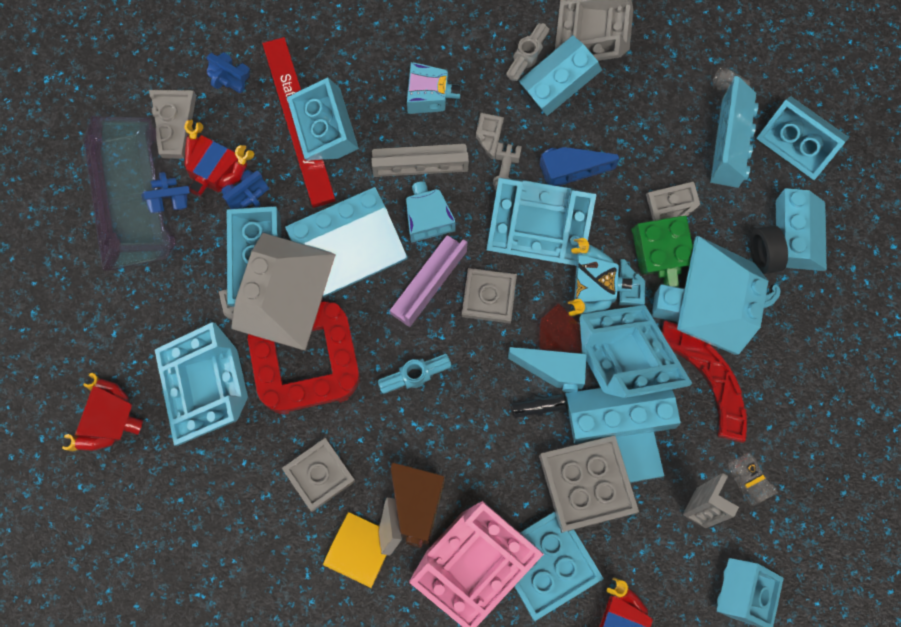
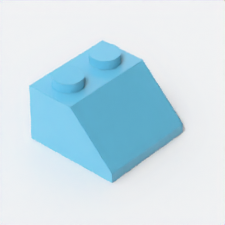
(750, 593)

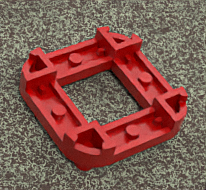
(312, 391)

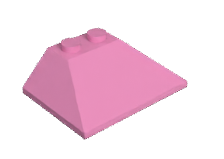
(474, 565)

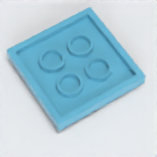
(559, 573)

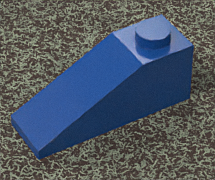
(571, 164)

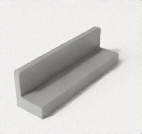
(420, 160)
(707, 506)

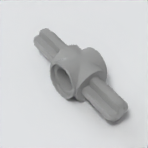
(526, 60)

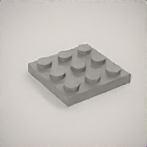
(588, 484)

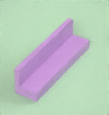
(428, 280)

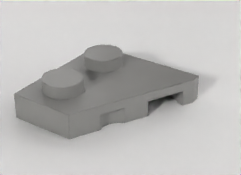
(673, 201)

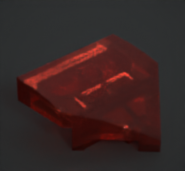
(560, 332)

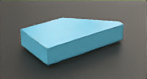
(637, 294)

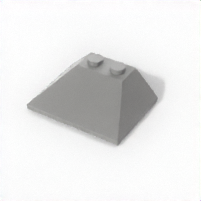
(598, 24)
(282, 291)

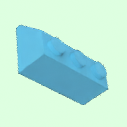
(560, 75)
(322, 121)
(802, 137)
(803, 223)

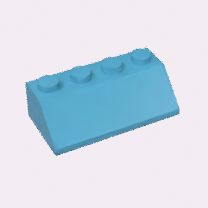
(734, 135)
(243, 232)
(603, 415)

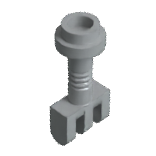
(506, 157)

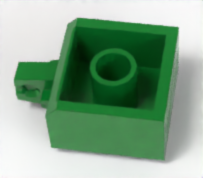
(663, 248)

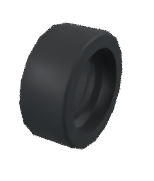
(769, 249)

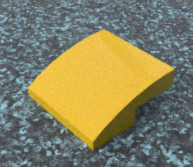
(356, 551)

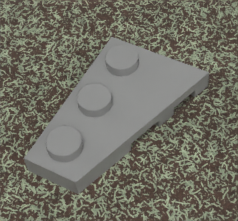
(171, 112)

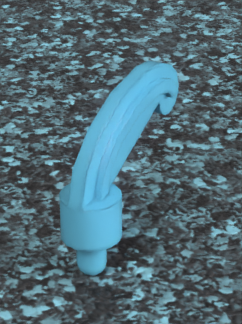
(772, 297)

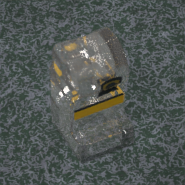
(751, 479)

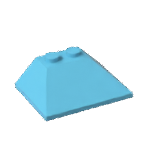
(539, 220)
(722, 297)
(629, 353)
(201, 383)

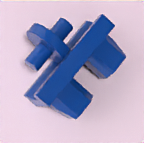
(224, 73)
(245, 192)
(154, 198)

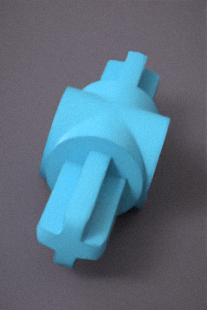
(402, 379)

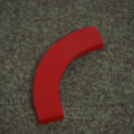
(719, 378)

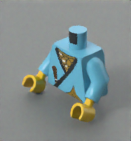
(596, 280)

